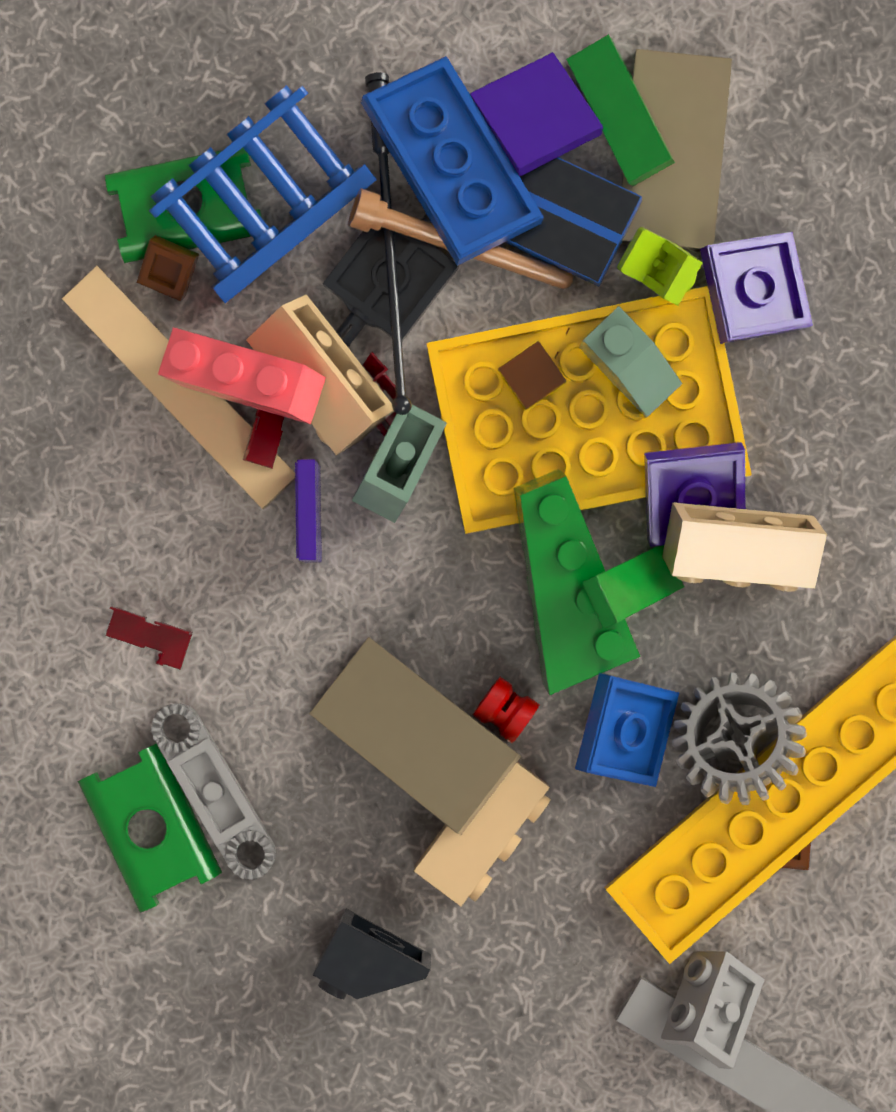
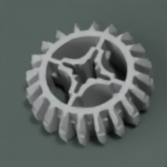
(723, 747)

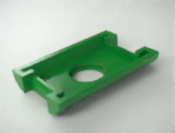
(137, 186)
(184, 848)

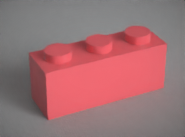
(242, 375)

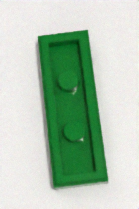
(620, 110)
(631, 586)

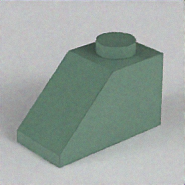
(631, 361)
(399, 463)

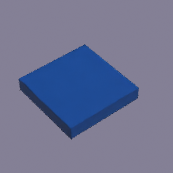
(627, 730)

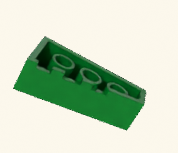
(557, 562)

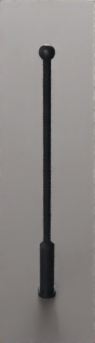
(401, 404)

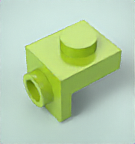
(660, 265)

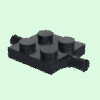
(363, 282)

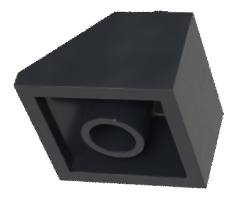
(368, 959)

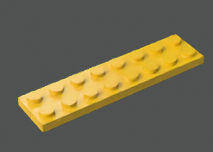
(733, 848)

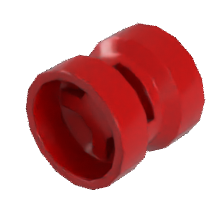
(516, 715)

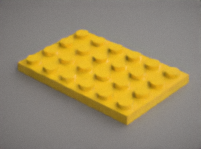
(587, 422)

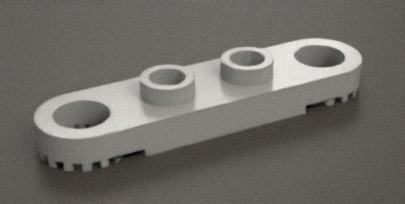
(213, 791)

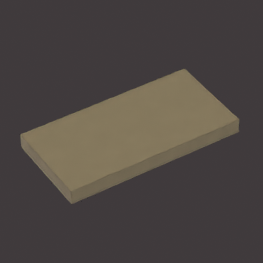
(690, 110)
(415, 735)

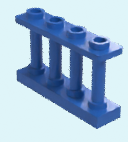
(305, 210)

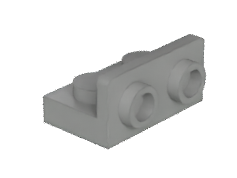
(713, 1007)

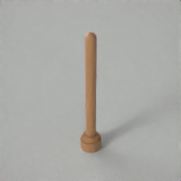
(373, 213)

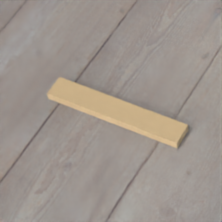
(204, 416)

